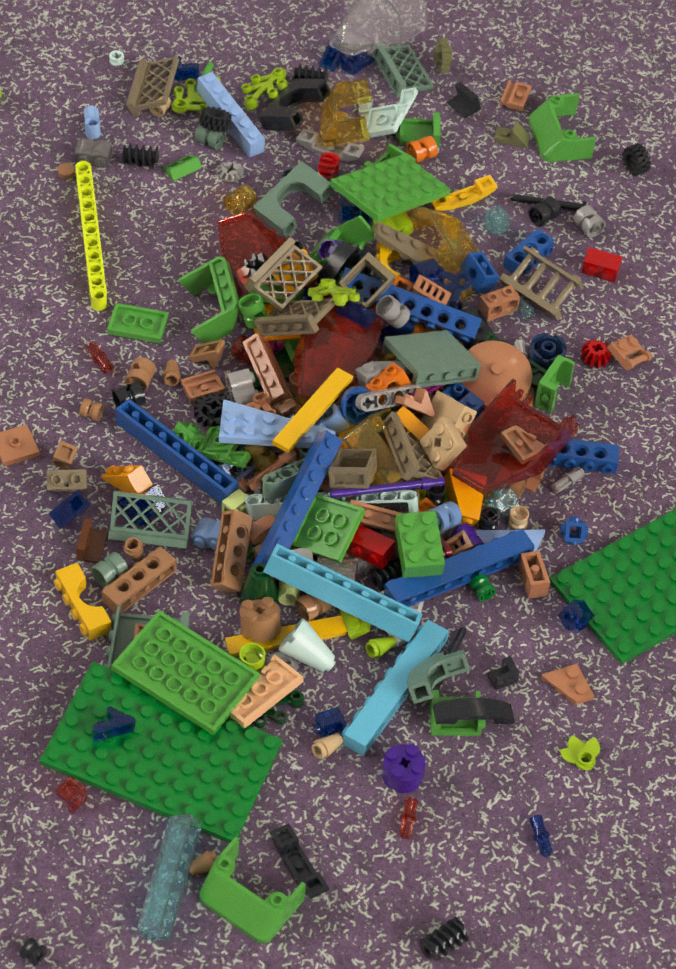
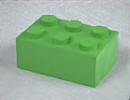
(419, 544)

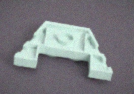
(387, 118)

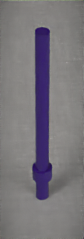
(423, 483)

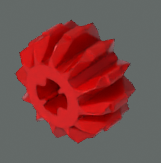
(329, 165)
(595, 353)

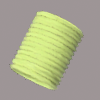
(286, 591)

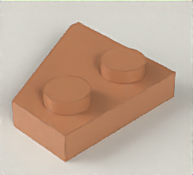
(570, 683)

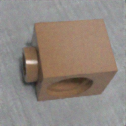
(64, 455)

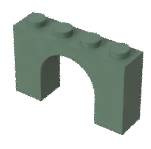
(300, 179)

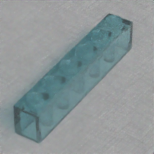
(169, 878)

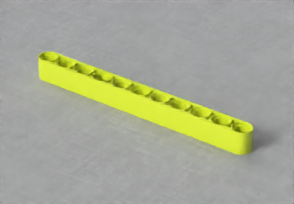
(91, 236)

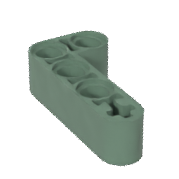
(280, 481)

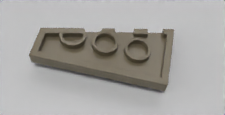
(405, 245)

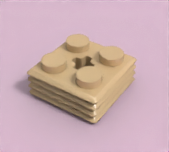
(442, 443)

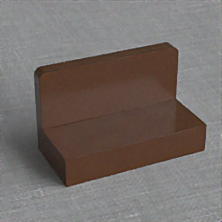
(90, 543)

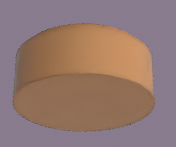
(66, 170)

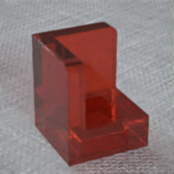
(72, 793)

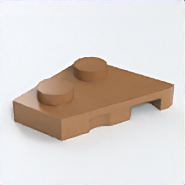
(521, 443)

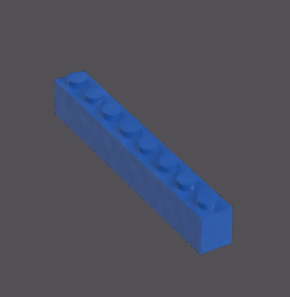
(175, 451)
(300, 495)
(461, 569)

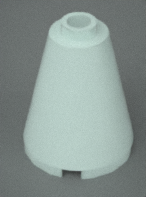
(307, 647)

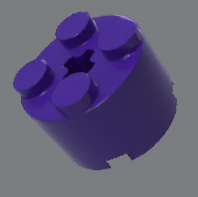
(403, 768)

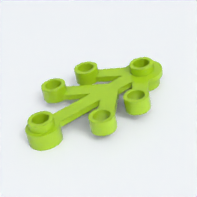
(277, 75)
(181, 105)
(340, 294)

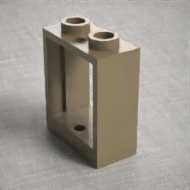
(370, 261)
(351, 469)
(59, 479)

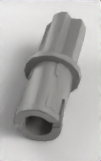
(568, 479)

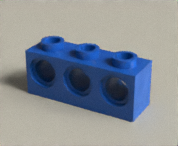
(537, 240)

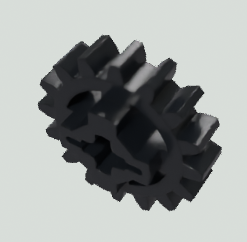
(209, 410)

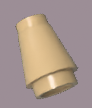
(326, 746)

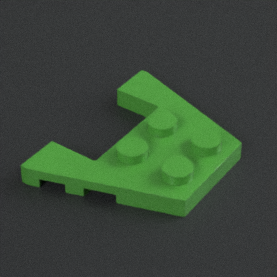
(222, 452)

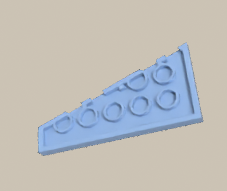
(257, 427)

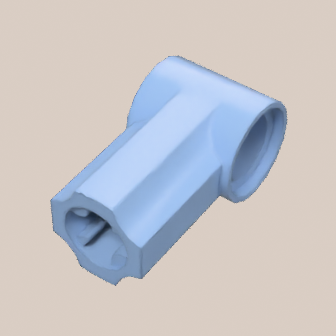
(92, 122)

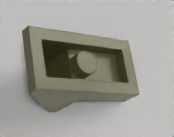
(515, 137)

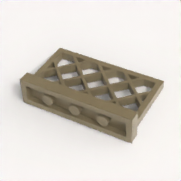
(142, 84)
(270, 268)
(295, 318)
(407, 450)

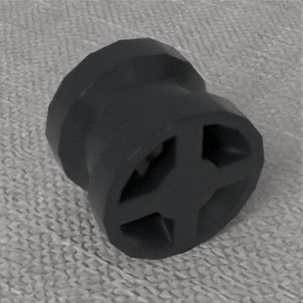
(33, 951)

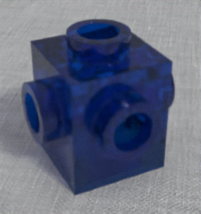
(575, 615)

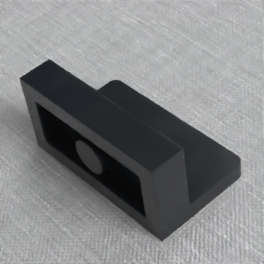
(465, 102)

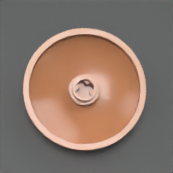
(499, 365)

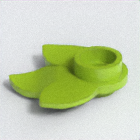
(581, 751)

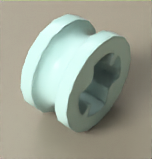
(116, 54)

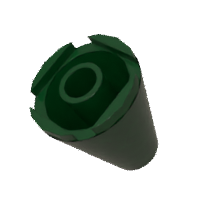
(258, 585)

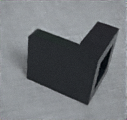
(505, 675)

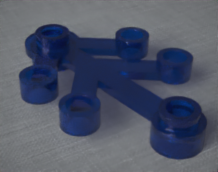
(450, 286)

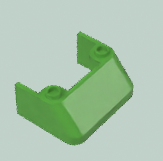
(551, 140)
(352, 231)
(218, 279)
(240, 906)

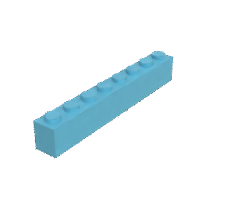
(343, 593)
(393, 690)

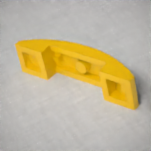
(472, 194)

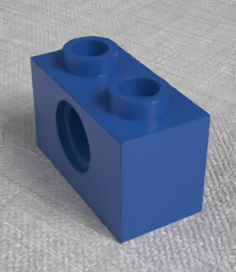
(481, 271)

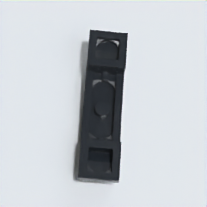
(340, 257)
(473, 709)
(297, 862)

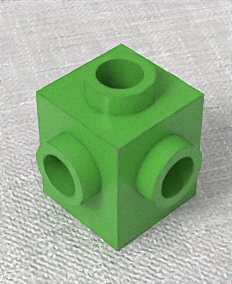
(189, 433)

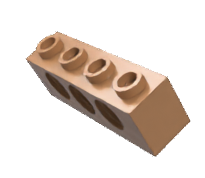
(231, 551)
(139, 580)

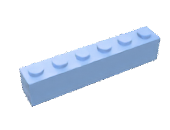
(241, 126)

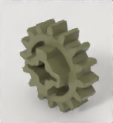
(443, 55)

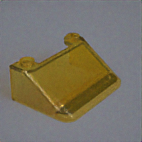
(453, 233)

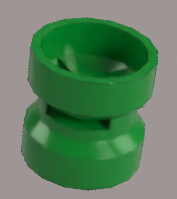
(481, 586)

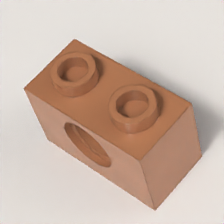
(534, 574)

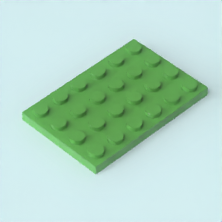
(390, 187)
(185, 672)

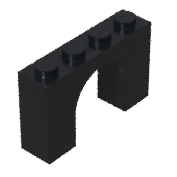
(281, 112)

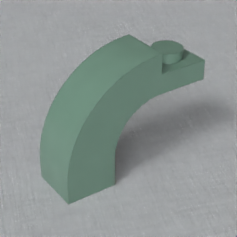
(432, 671)

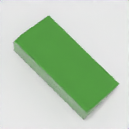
(182, 167)

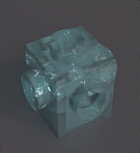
(497, 220)
(503, 501)

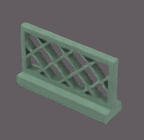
(391, 71)
(146, 535)

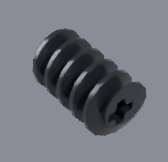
(300, 73)
(140, 155)
(390, 571)
(444, 938)

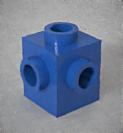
(573, 537)

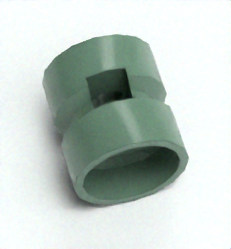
(214, 139)
(109, 570)

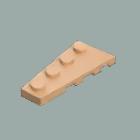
(273, 685)

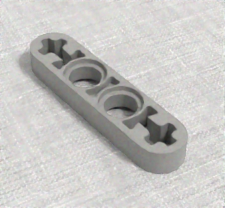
(388, 394)

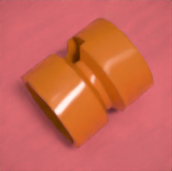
(422, 149)

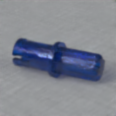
(541, 835)

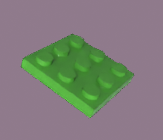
(328, 528)

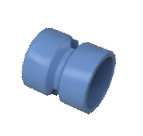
(447, 515)

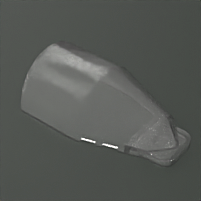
(378, 23)

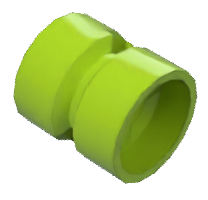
(253, 656)

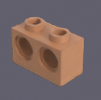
(499, 303)

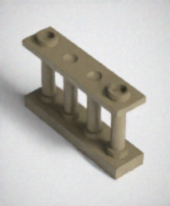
(538, 299)

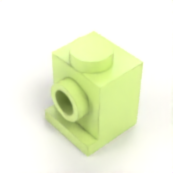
(235, 501)

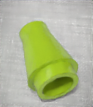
(380, 646)

